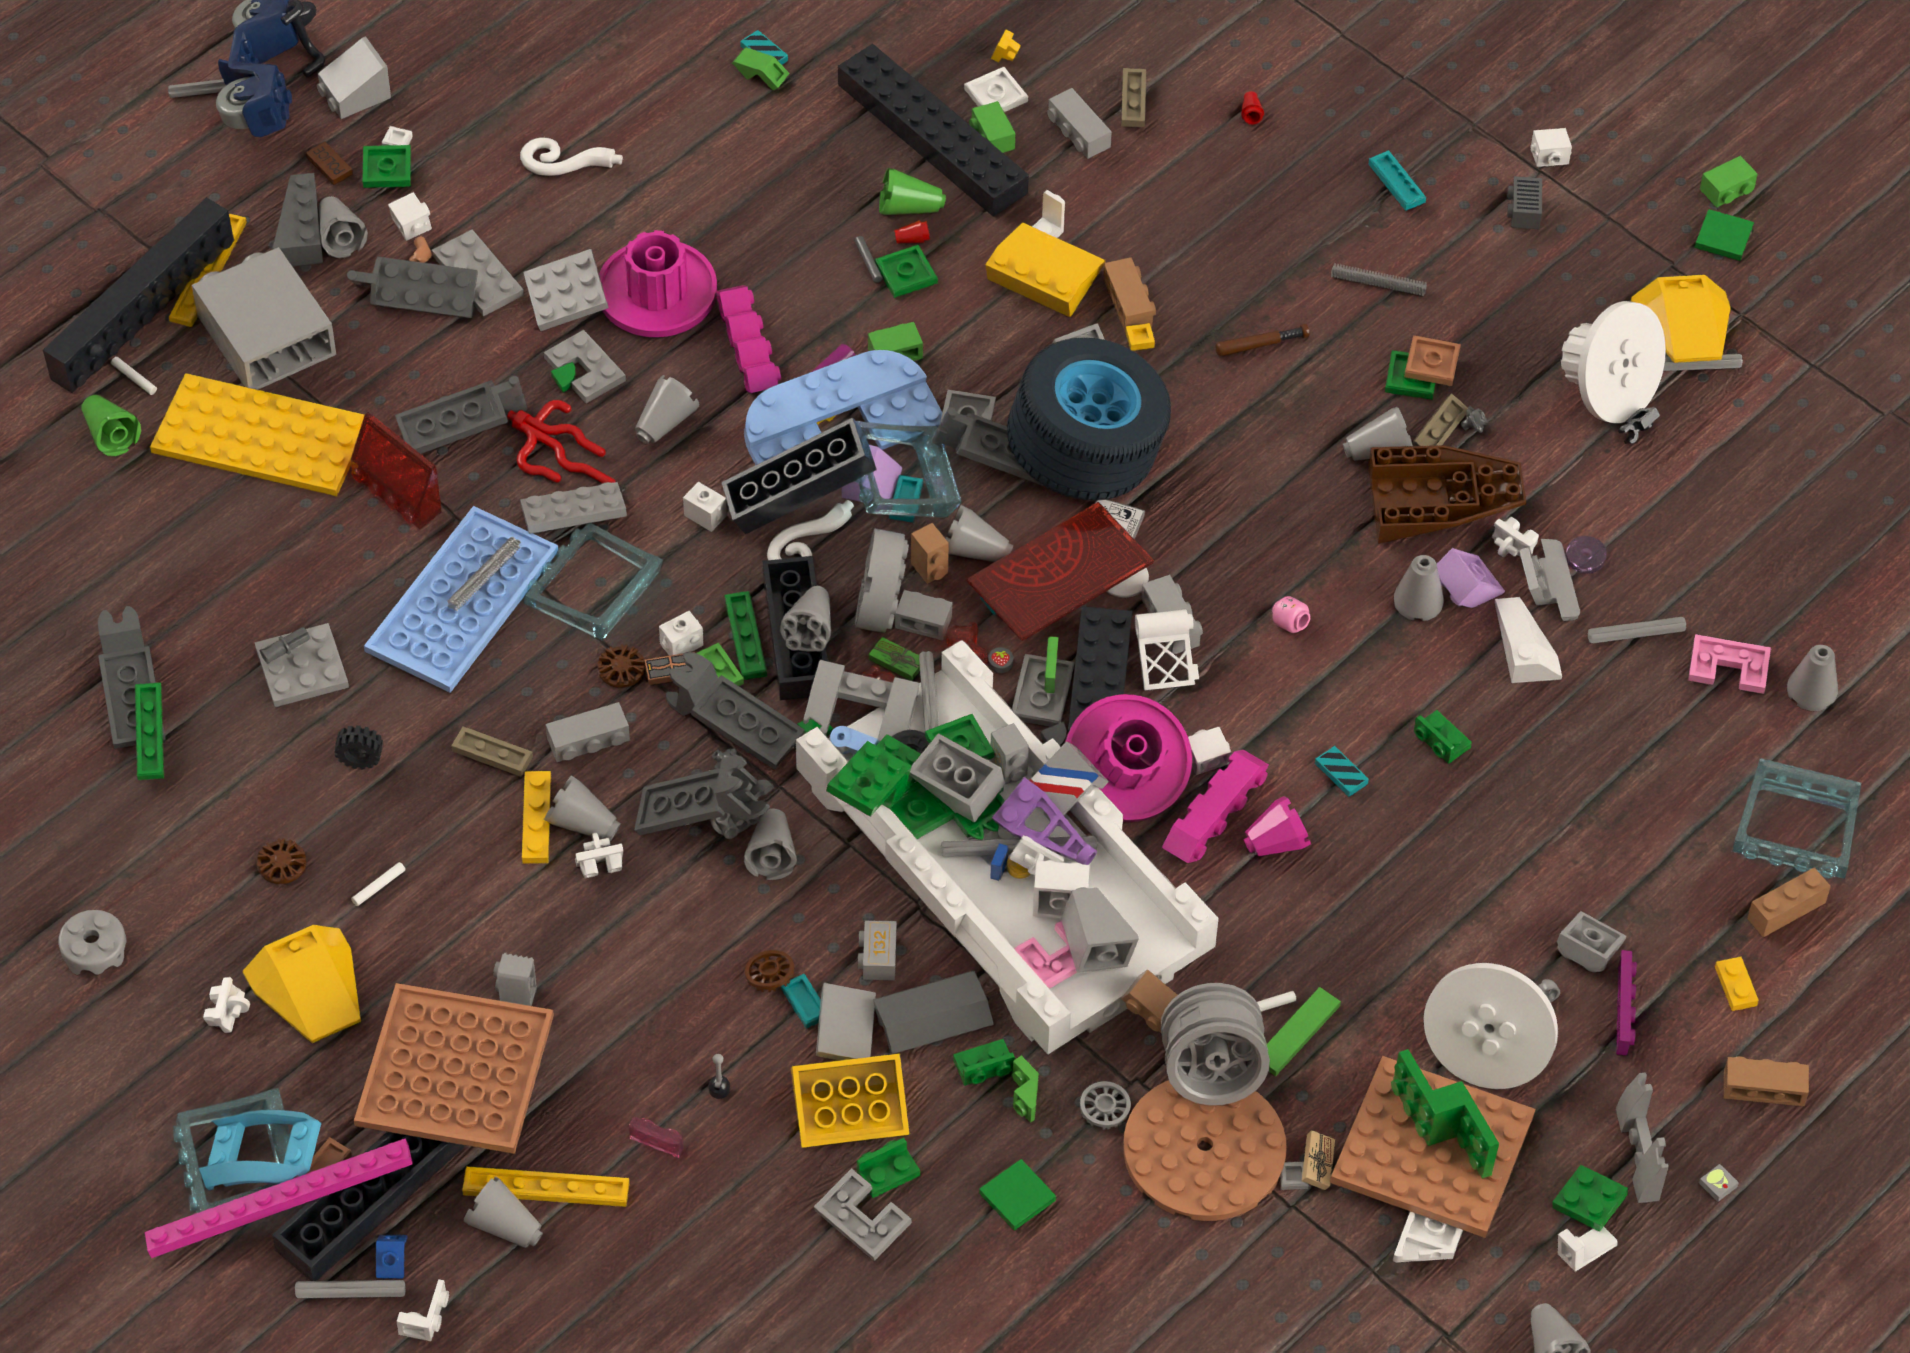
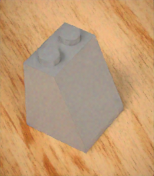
(355, 80)
(1096, 932)

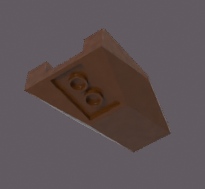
(1438, 488)

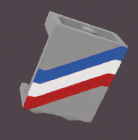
(1067, 777)

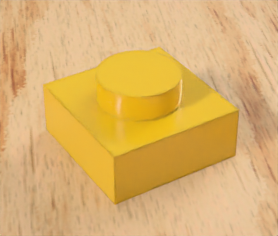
(1140, 337)

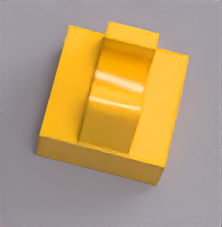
(1006, 47)

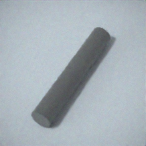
(868, 259)

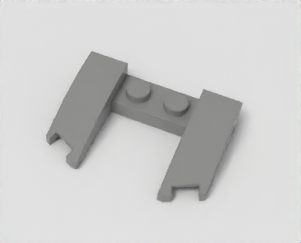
(834, 683)
(1631, 1114)

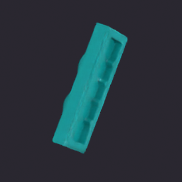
(1397, 180)

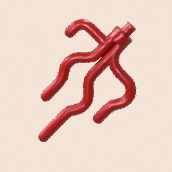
(537, 430)

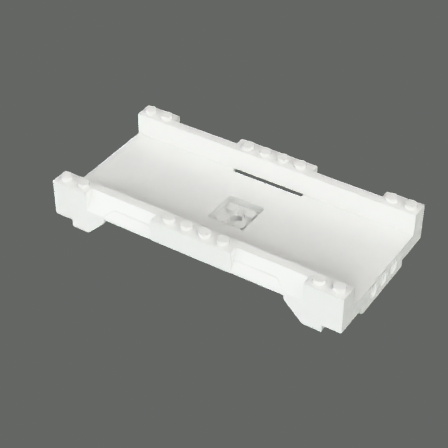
(998, 915)

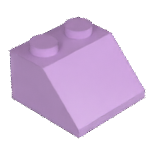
(885, 475)
(1467, 579)

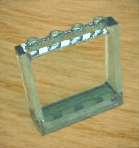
(935, 469)
(595, 626)
(1806, 786)
(278, 1135)

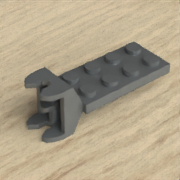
(122, 666)
(732, 711)
(702, 797)

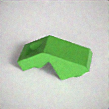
(753, 62)
(1026, 1095)

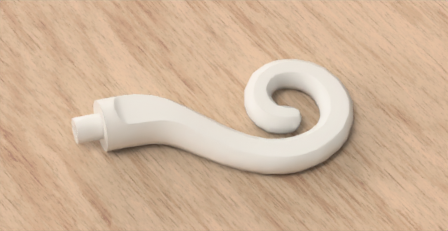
(592, 157)
(830, 522)

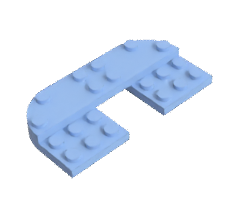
(878, 382)

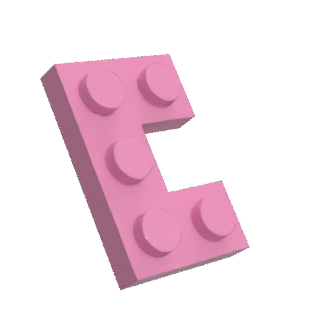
(1750, 658)
(1051, 968)

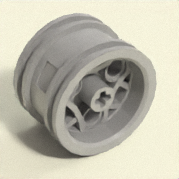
(1214, 1044)

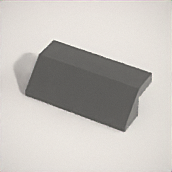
(933, 1011)

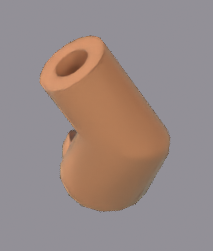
(423, 251)

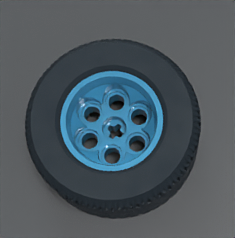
(1088, 418)

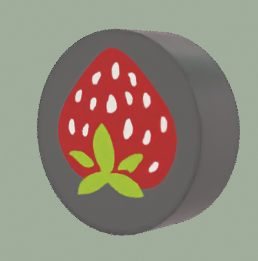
(1000, 660)

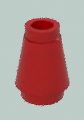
(1252, 109)
(913, 233)

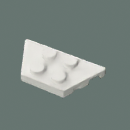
(1426, 1240)

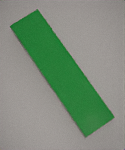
(745, 635)
(149, 731)

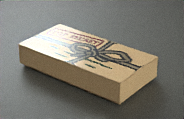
(1318, 1160)

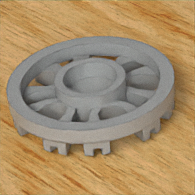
(1105, 1105)

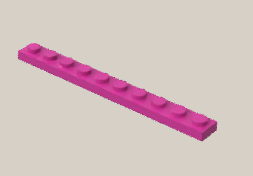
(278, 1198)

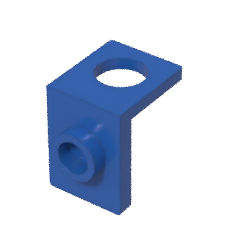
(390, 1256)

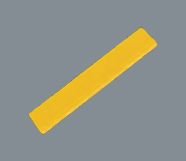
(185, 309)
(551, 1186)

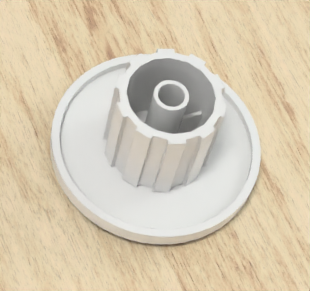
(1616, 360)
(1490, 1026)

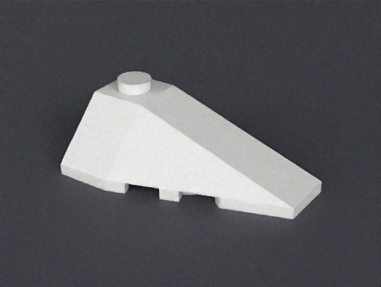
(1525, 645)

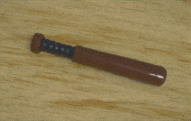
(1255, 341)

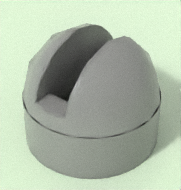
(1547, 985)

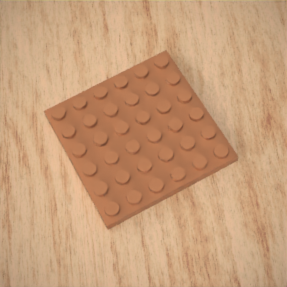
(454, 1068)
(1436, 1181)

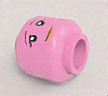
(1291, 614)

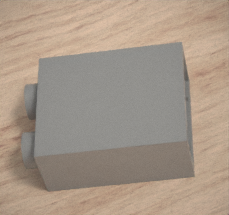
(263, 319)

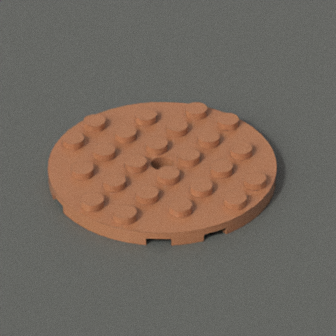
(1202, 1184)

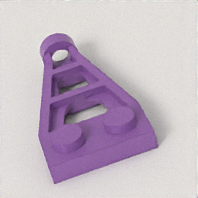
(1021, 805)

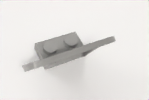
(1551, 579)

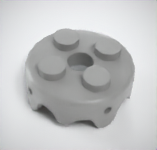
(92, 956)

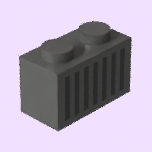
(1525, 203)

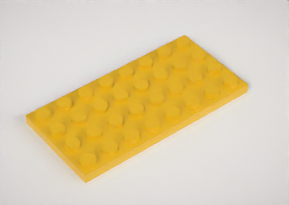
(259, 434)

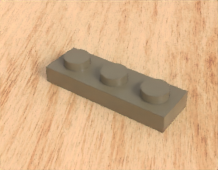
(1133, 97)
(1441, 423)
(492, 751)

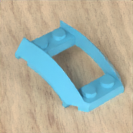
(223, 1162)

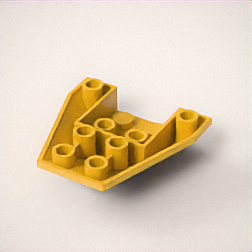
(1691, 315)
(308, 981)

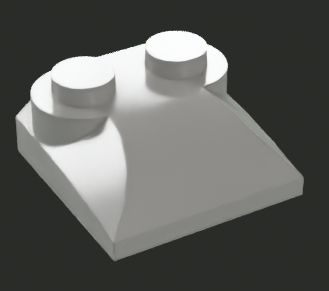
(968, 402)
(1589, 942)

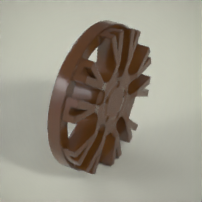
(621, 666)
(281, 861)
(769, 970)

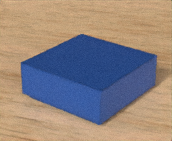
(999, 862)

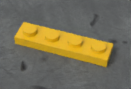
(536, 806)

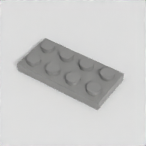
(494, 283)
(573, 507)

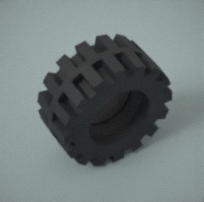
(358, 747)

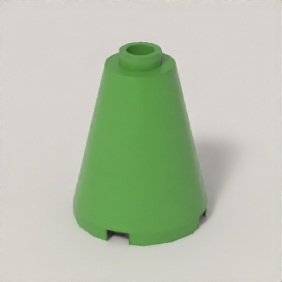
(908, 195)
(110, 425)

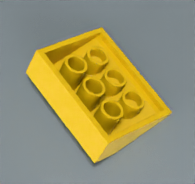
(1043, 268)
(850, 1100)

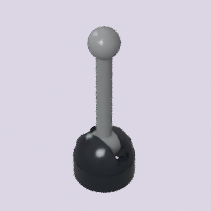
(719, 1081)

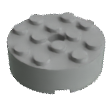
(881, 581)

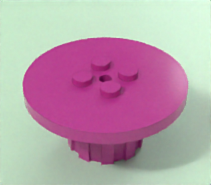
(658, 286)
(1137, 750)

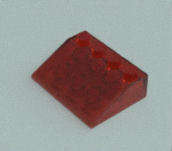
(396, 472)

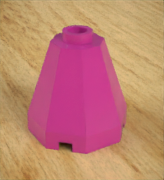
(1277, 830)

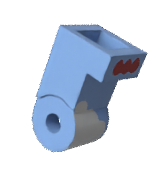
(849, 740)

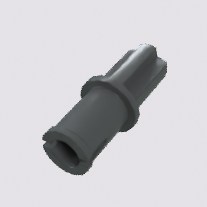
(284, 645)

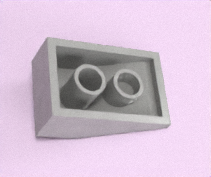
(958, 777)

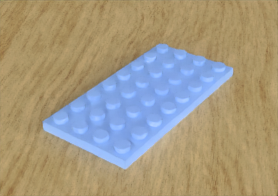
(443, 643)

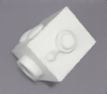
(1551, 147)
(410, 216)
(704, 506)
(681, 634)
(1209, 750)

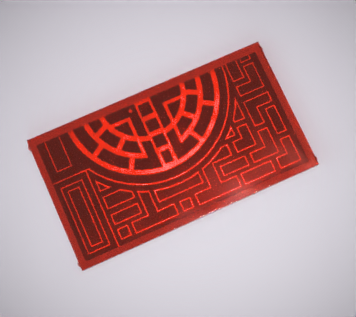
(1060, 571)

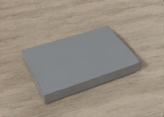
(1032, 702)
(845, 1023)

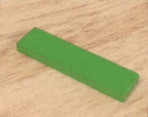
(1300, 1029)

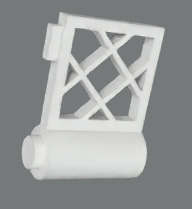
(1160, 628)

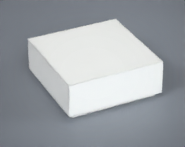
(397, 136)

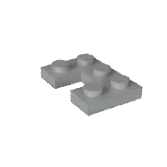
(602, 371)
(868, 1235)

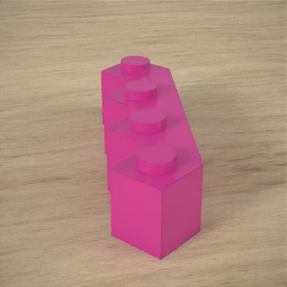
(744, 335)
(1209, 811)

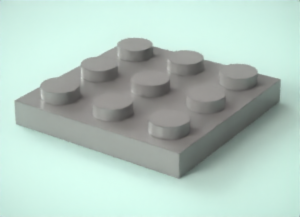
(565, 290)
(306, 672)

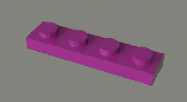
(1625, 1012)

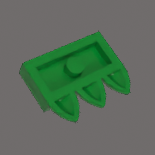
(984, 821)

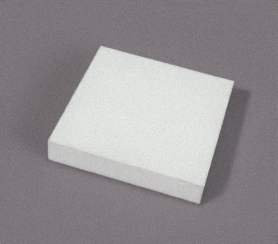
(996, 87)

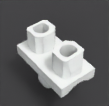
(1510, 539)
(1029, 852)
(588, 859)
(229, 1005)

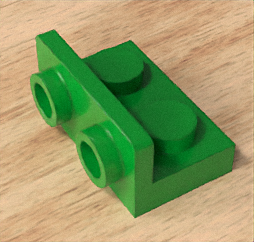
(1441, 736)
(984, 1062)
(887, 1167)

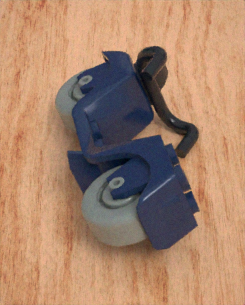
(255, 91)

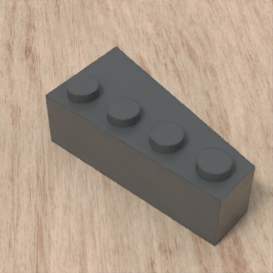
(299, 222)

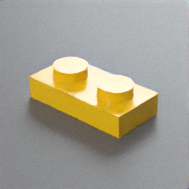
(1736, 983)

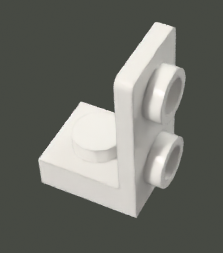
(1052, 215)
(1582, 1250)
(420, 1327)

